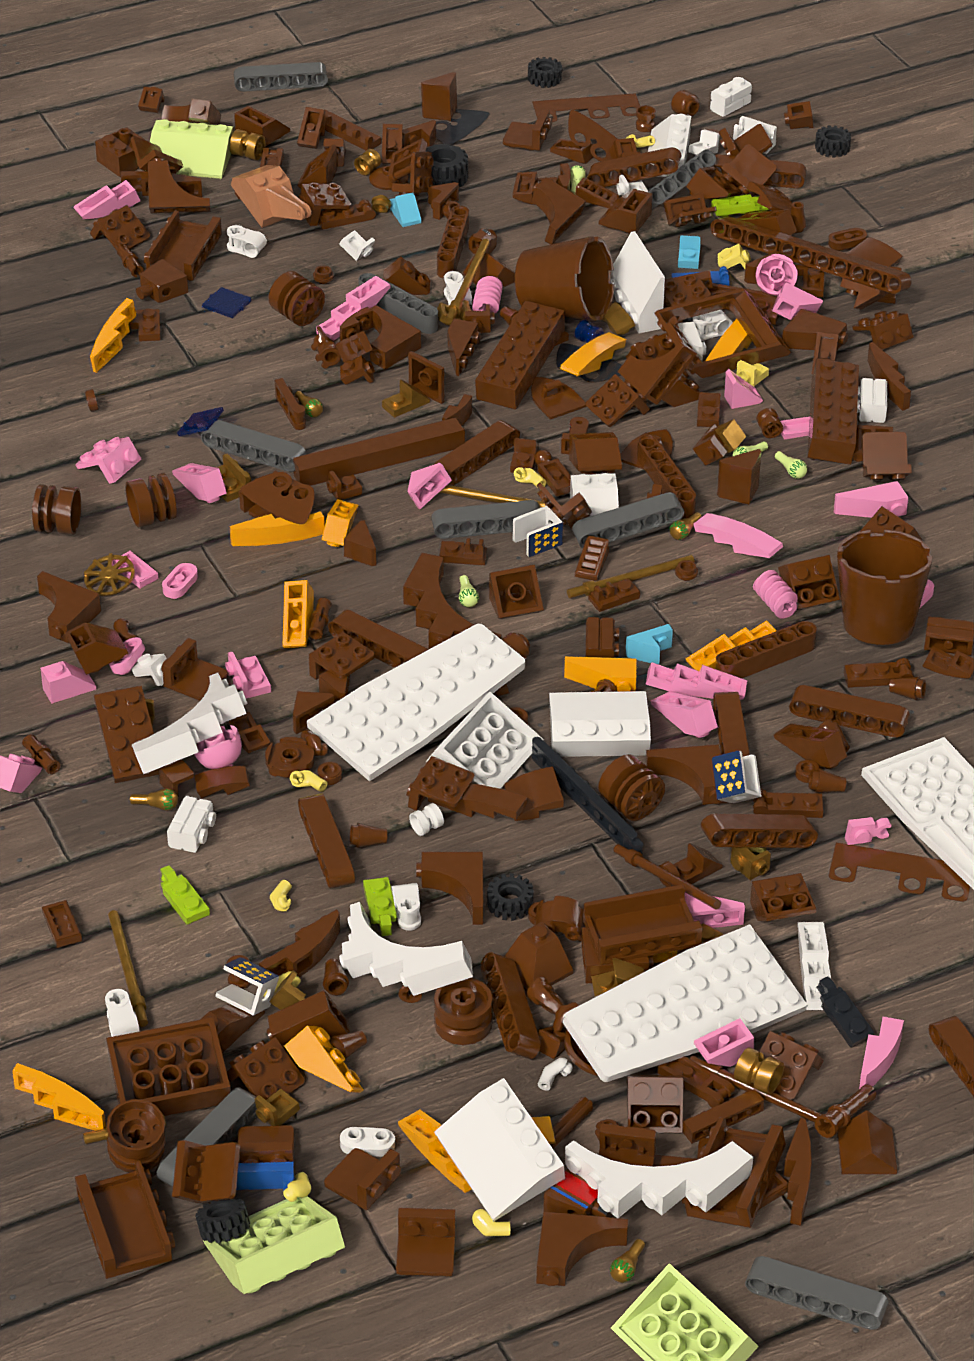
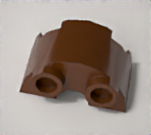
(561, 916)

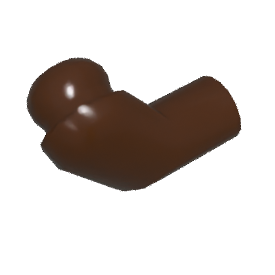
(121, 627)
(314, 741)

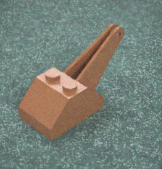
(269, 195)

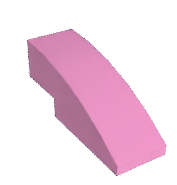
(106, 200)
(881, 1051)

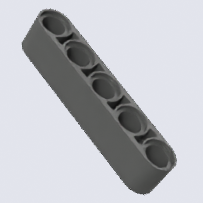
(272, 72)
(681, 177)
(407, 307)
(252, 445)
(479, 519)
(630, 519)
(217, 1128)
(817, 1292)

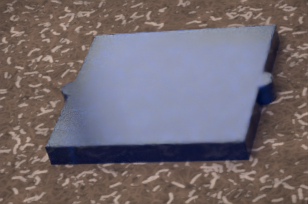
(226, 302)
(200, 421)

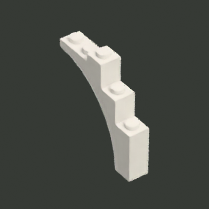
(202, 722)
(416, 967)
(660, 1187)

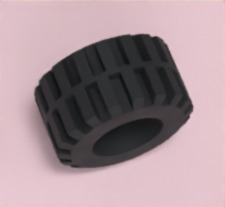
(449, 164)

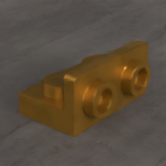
(233, 478)

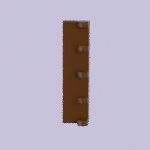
(350, 132)

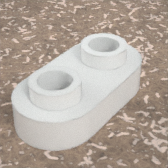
(370, 1140)

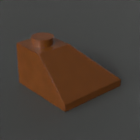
(712, 184)
(426, 377)
(538, 955)

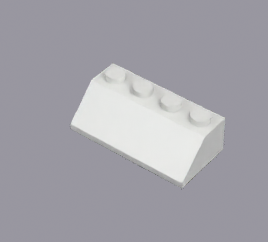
(673, 133)

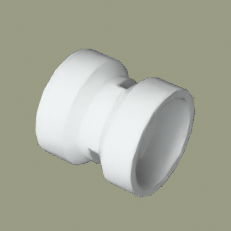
(426, 819)

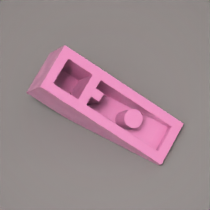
(201, 481)
(868, 500)
(688, 713)
(729, 913)

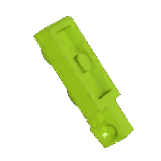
(737, 204)
(182, 896)
(380, 903)

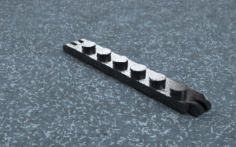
(585, 797)

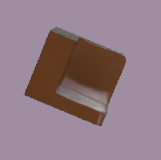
(174, 774)

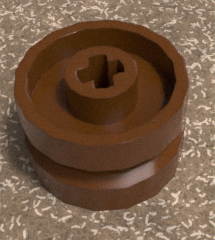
(463, 1012)

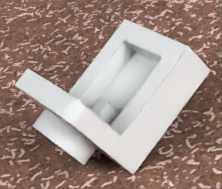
(708, 140)
(624, 187)
(356, 245)
(150, 665)

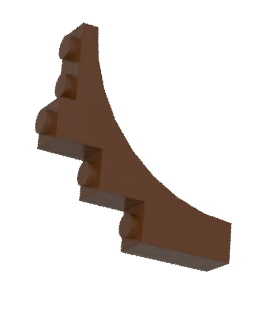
(432, 609)

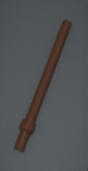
(636, 859)
(774, 1098)

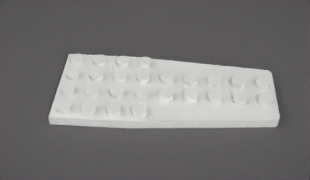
(416, 700)
(934, 798)
(681, 1000)

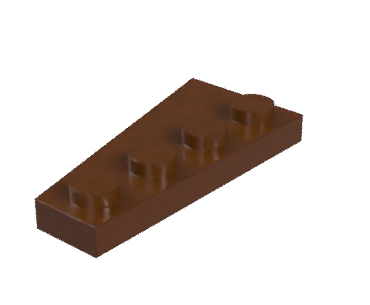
(764, 300)

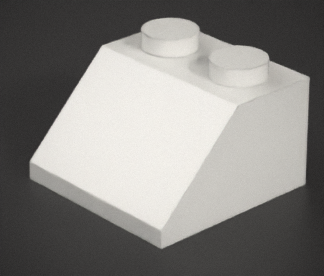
(597, 489)

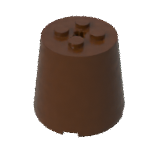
(568, 277)
(882, 584)

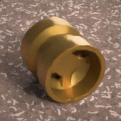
(367, 162)

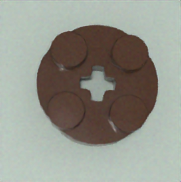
(277, 756)

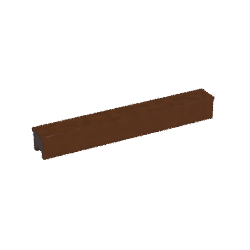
(379, 452)

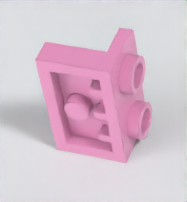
(248, 675)

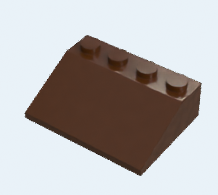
(170, 1066)

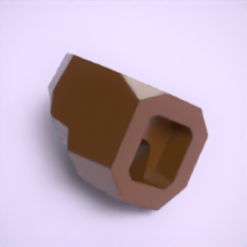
(475, 240)

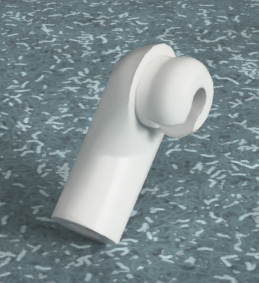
(551, 1070)

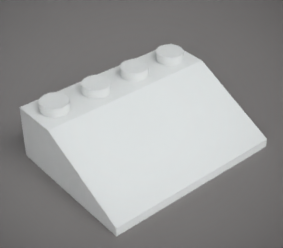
(638, 284)
(599, 723)
(488, 743)
(500, 1150)

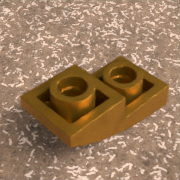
(618, 319)

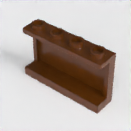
(181, 251)
(641, 924)
(744, 1201)
(125, 1221)

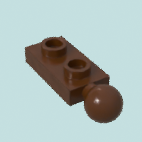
(553, 472)

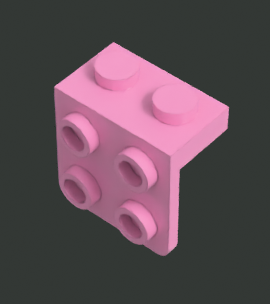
(113, 457)

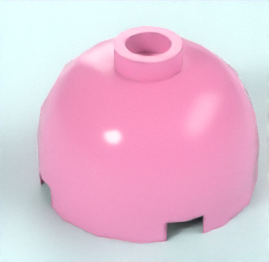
(774, 272)
(220, 749)

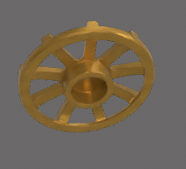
(110, 574)

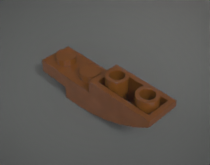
(309, 947)

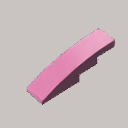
(363, 296)
(740, 535)
(694, 682)

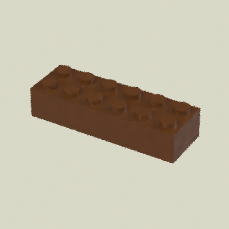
(520, 355)
(833, 411)

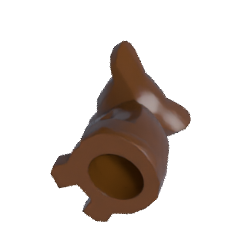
(326, 349)
(543, 994)

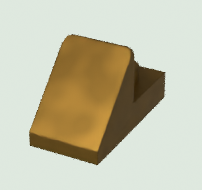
(405, 401)
(622, 972)

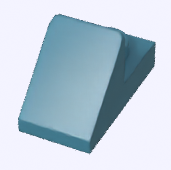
(405, 209)
(689, 252)
(648, 644)

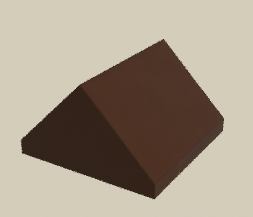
(439, 97)
(321, 169)
(492, 267)
(739, 476)
(515, 591)
(866, 1146)

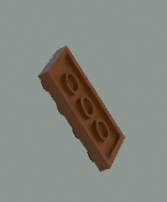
(124, 722)

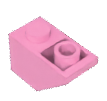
(793, 299)
(17, 772)

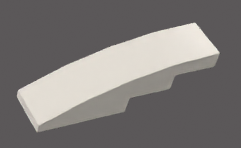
(813, 960)

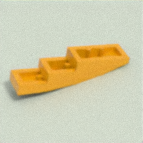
(110, 338)
(731, 342)
(590, 355)
(269, 531)
(707, 655)
(65, 1101)
(421, 1131)

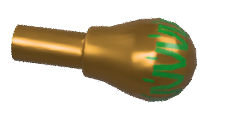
(312, 405)
(681, 528)
(163, 799)
(624, 1267)

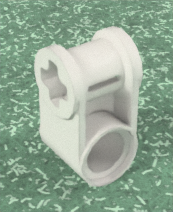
(246, 241)
(453, 283)
(712, 324)
(407, 905)
(120, 1013)

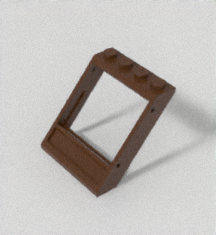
(749, 314)

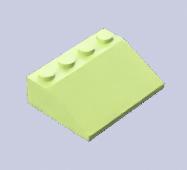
(199, 146)
(278, 1243)
(680, 1324)

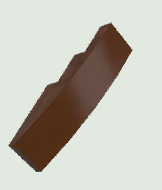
(139, 182)
(886, 368)
(488, 802)
(798, 1169)

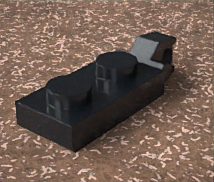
(843, 1013)

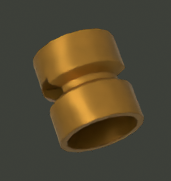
(247, 144)
(762, 1072)

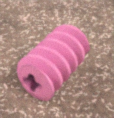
(487, 292)
(776, 594)

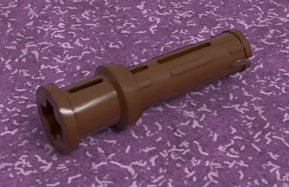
(839, 1114)

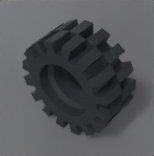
(544, 72)
(833, 141)
(510, 886)
(222, 1220)

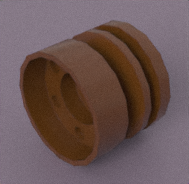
(296, 298)
(155, 498)
(56, 509)
(631, 787)
(134, 1134)

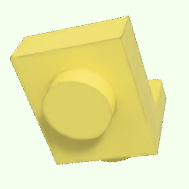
(733, 256)
(752, 373)

